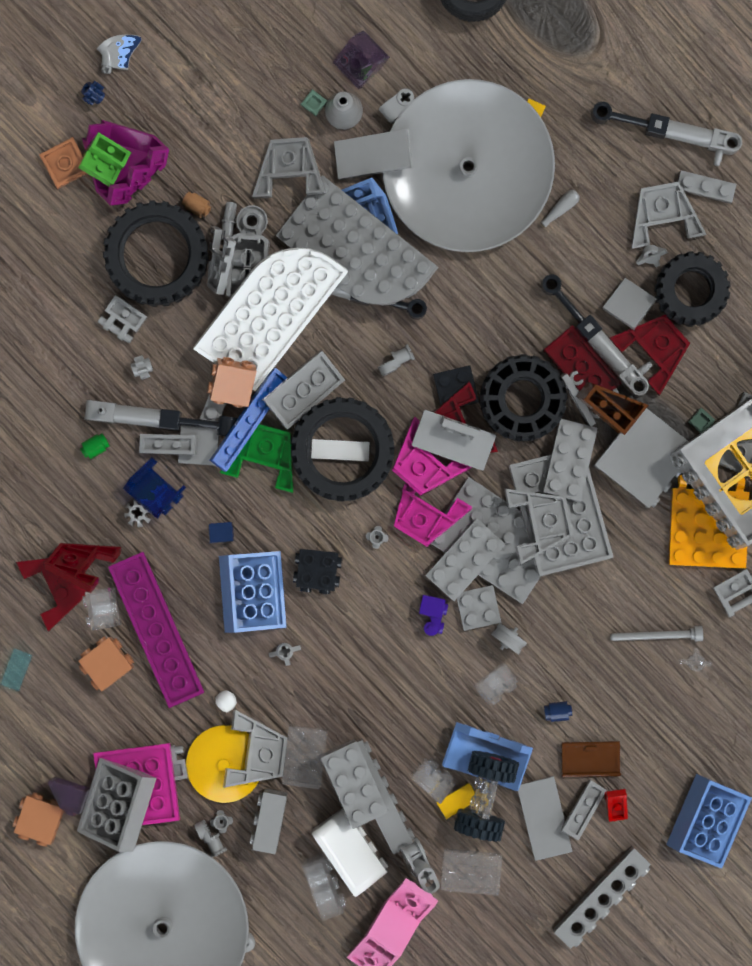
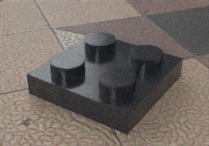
(451, 381)

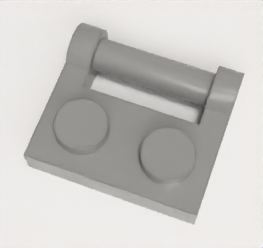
(732, 588)

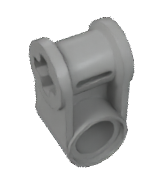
(393, 107)

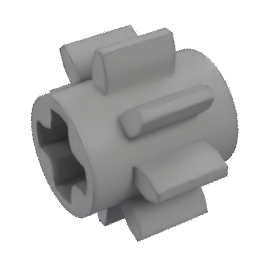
(141, 367)

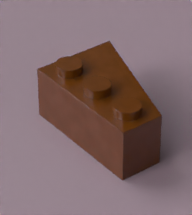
(613, 408)

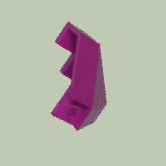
(146, 157)

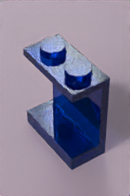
(153, 490)

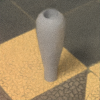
(564, 204)

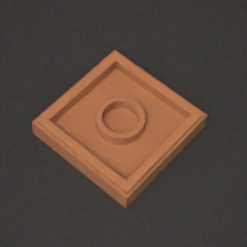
(63, 162)

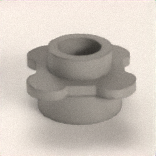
(377, 542)
(226, 821)

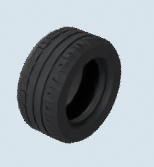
(472, 10)

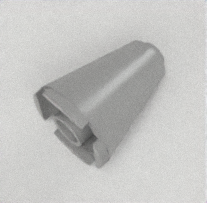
(343, 110)

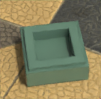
(314, 102)
(701, 420)

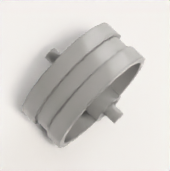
(508, 638)

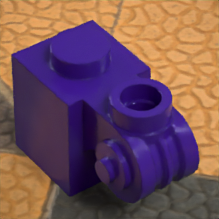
(433, 608)

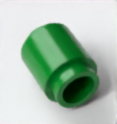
(94, 446)

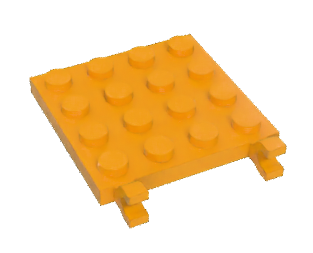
(695, 535)

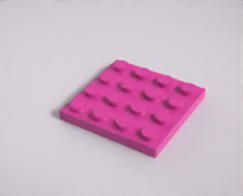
(157, 762)

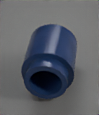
(557, 711)

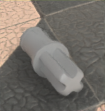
(228, 220)

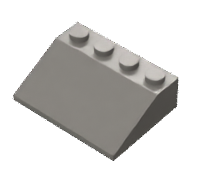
(116, 805)

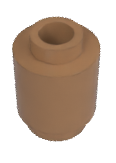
(196, 204)

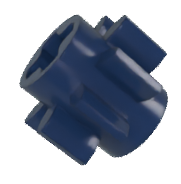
(93, 93)

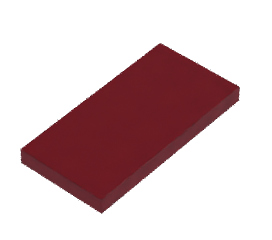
(573, 353)

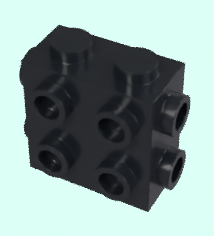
(317, 570)

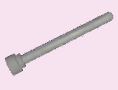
(694, 633)

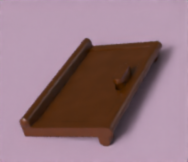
(595, 760)

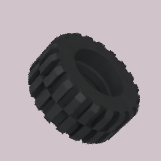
(710, 271)

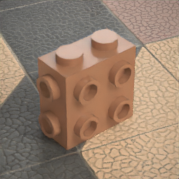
(232, 382)
(105, 663)
(38, 819)

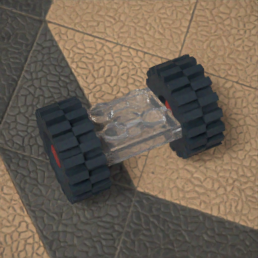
(479, 821)

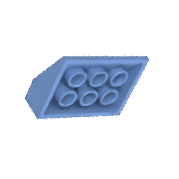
(252, 592)
(708, 821)

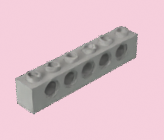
(603, 886)

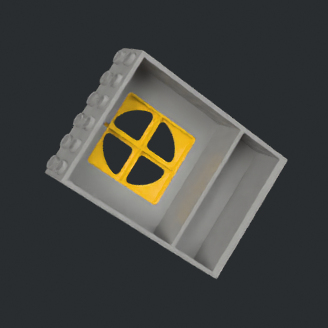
(699, 466)

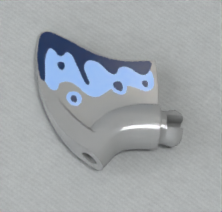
(118, 51)

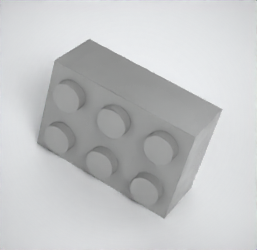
(268, 820)

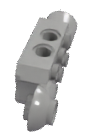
(249, 247)

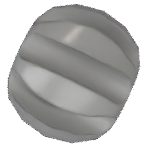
(135, 507)

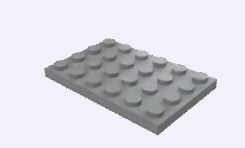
(508, 525)
(590, 537)

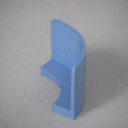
(469, 739)

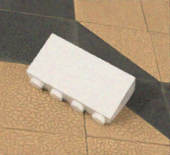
(350, 852)

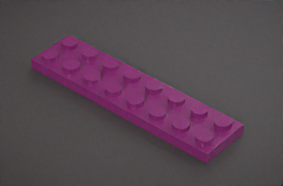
(156, 629)

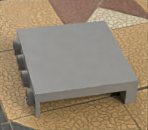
(642, 458)

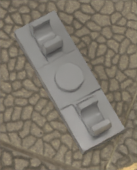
(570, 384)

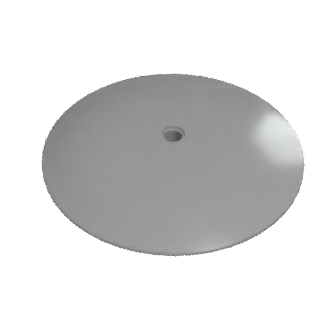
(510, 172)
(155, 886)

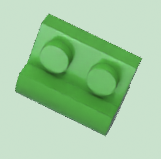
(104, 159)

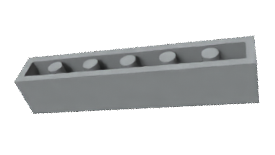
(391, 823)

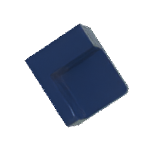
(221, 532)

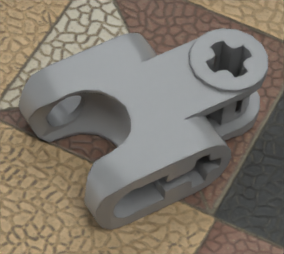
(419, 866)

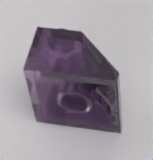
(361, 59)
(69, 795)

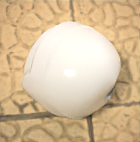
(226, 701)

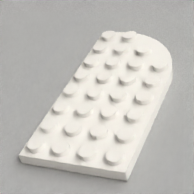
(271, 309)

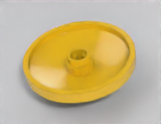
(210, 756)

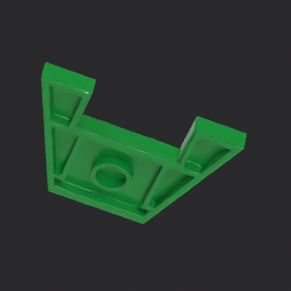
(269, 448)

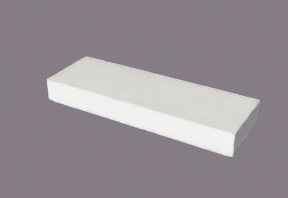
(340, 450)

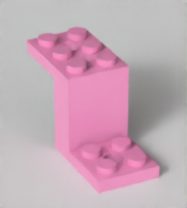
(393, 926)

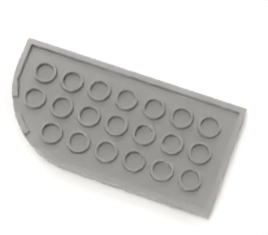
(377, 259)

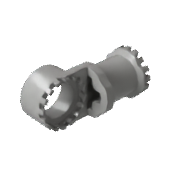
(399, 357)
(212, 840)

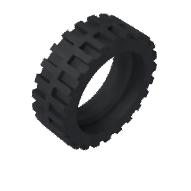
(145, 214)
(342, 408)

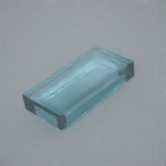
(16, 669)

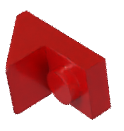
(616, 805)

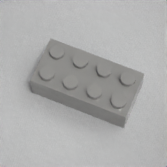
(353, 784)

